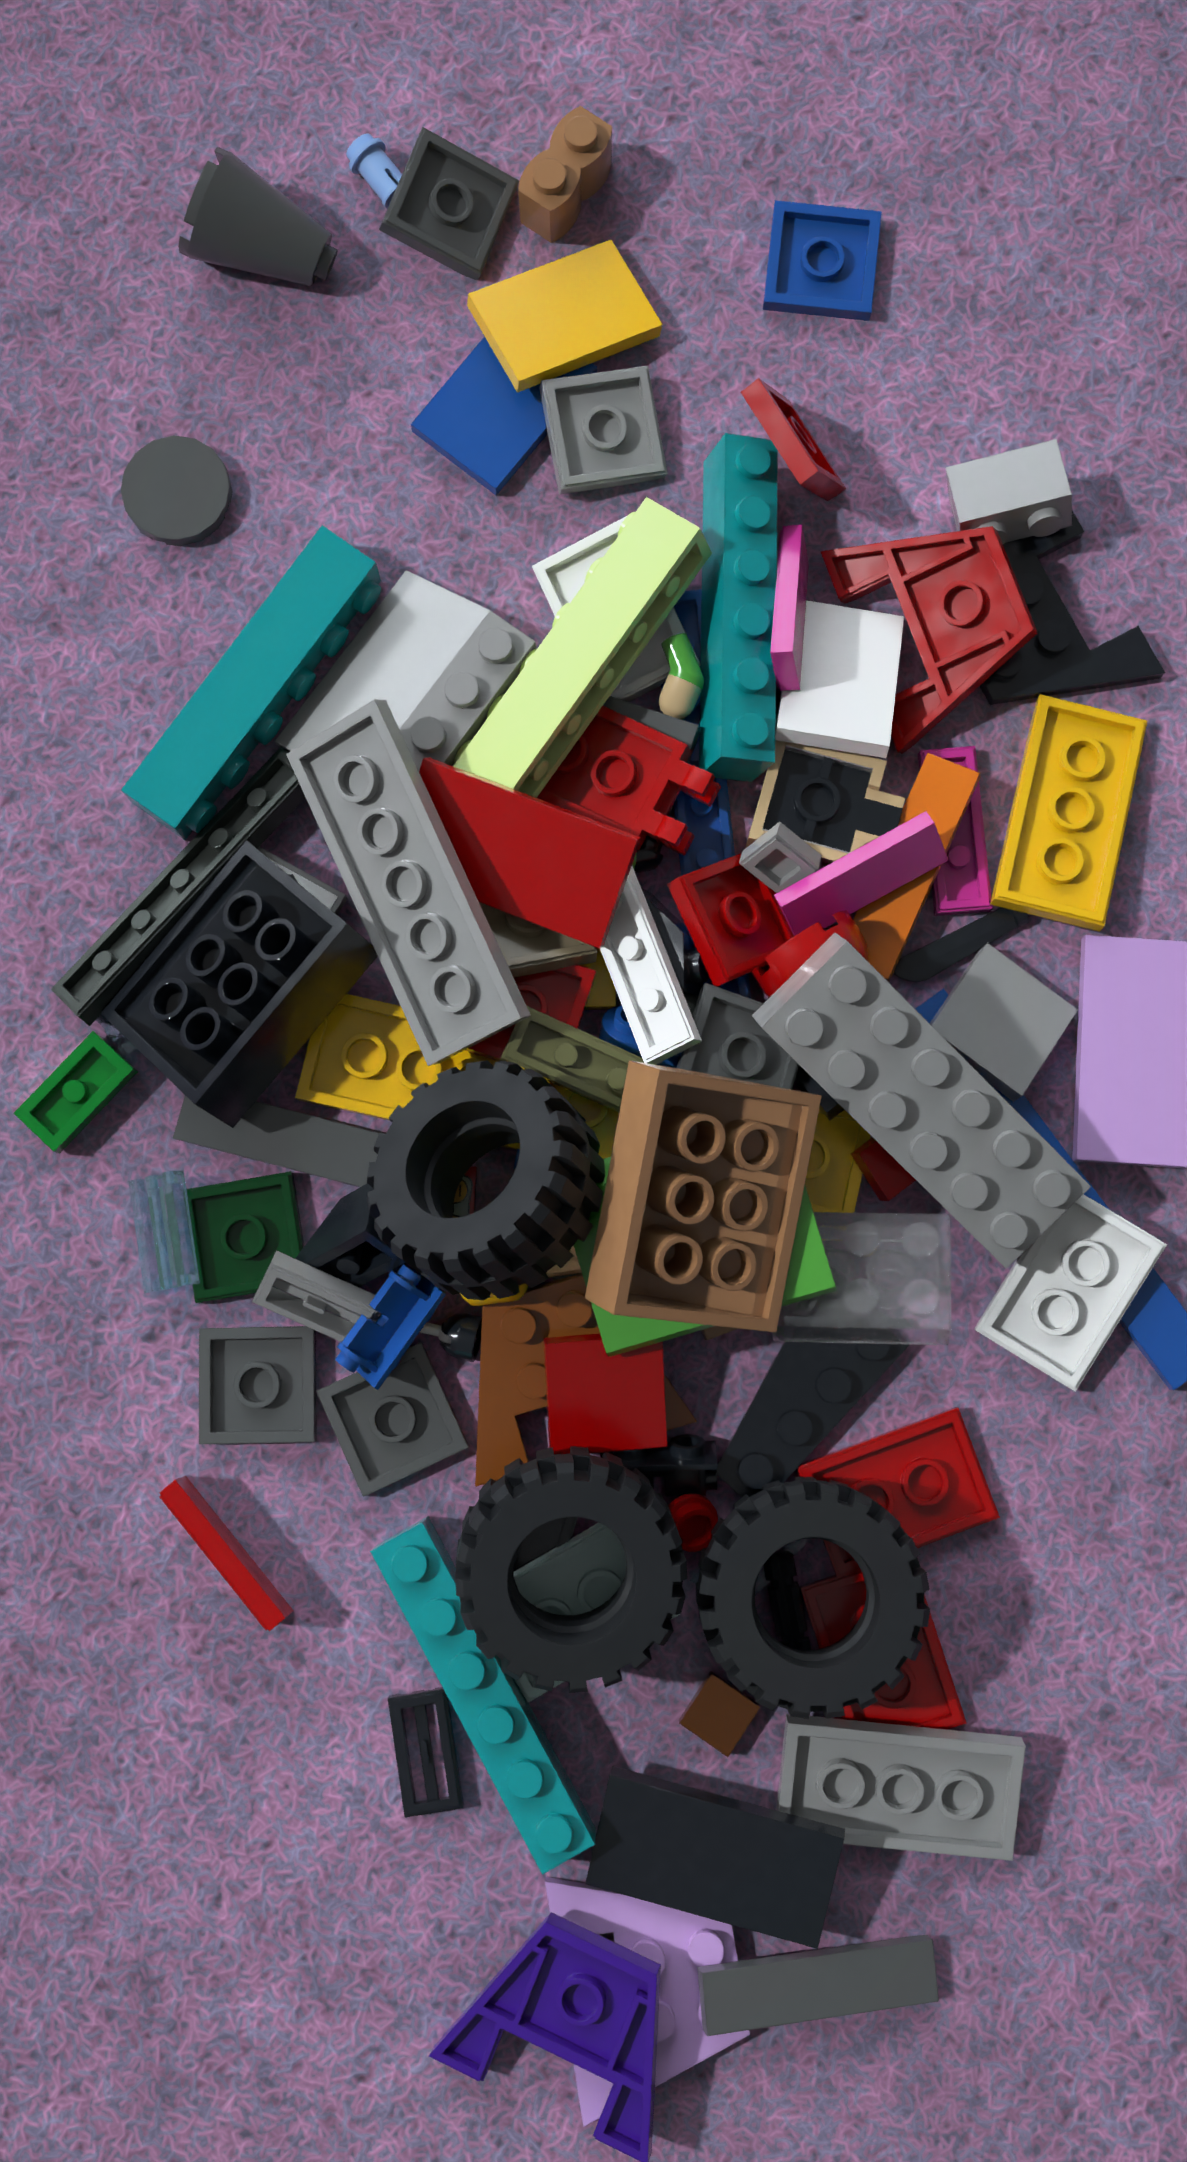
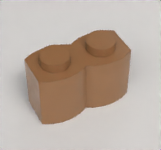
(565, 174)

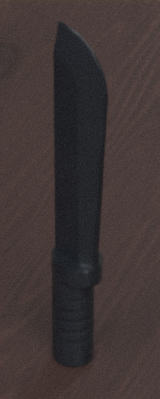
(957, 945)

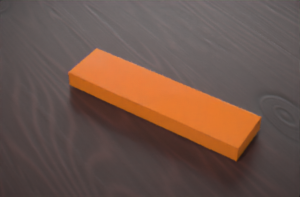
(887, 923)

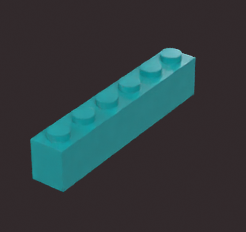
(738, 608)
(254, 684)
(486, 1699)

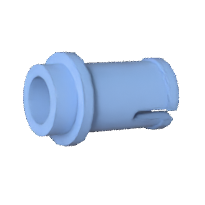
(374, 165)

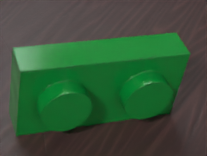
(75, 1092)

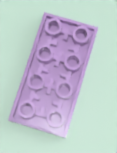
(1131, 1053)

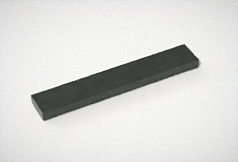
(128, 942)

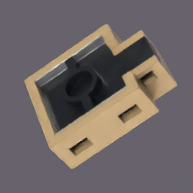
(826, 799)

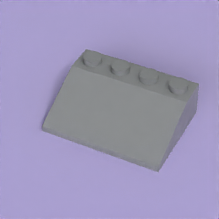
(431, 661)

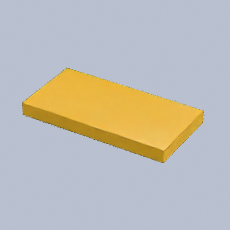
(1069, 813)

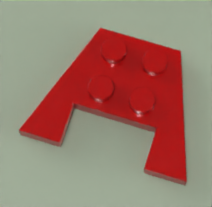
(957, 606)

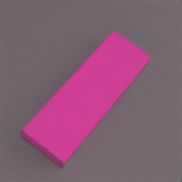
(789, 608)
(863, 874)
(964, 879)

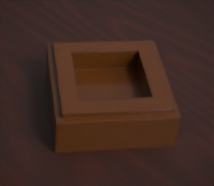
(719, 1713)

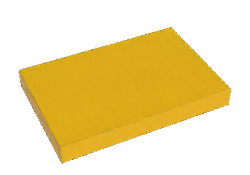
(564, 315)

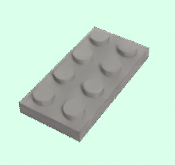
(904, 1785)

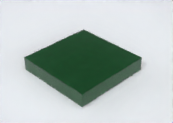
(239, 1230)

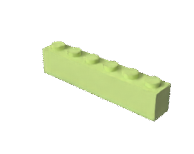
(587, 650)

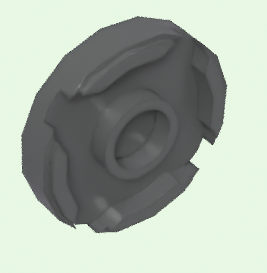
(176, 490)

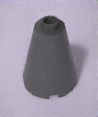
(253, 226)

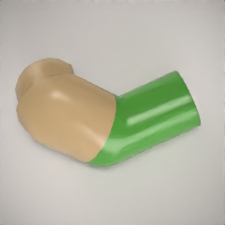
(684, 679)

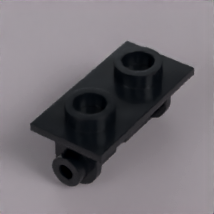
(685, 1463)

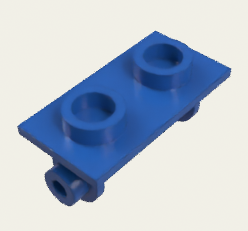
(405, 1306)

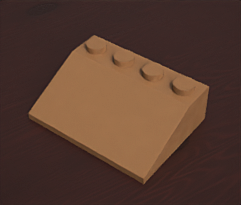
(701, 1198)

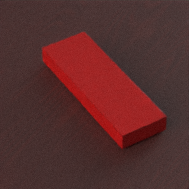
(225, 1553)

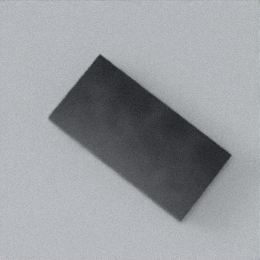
(715, 1856)

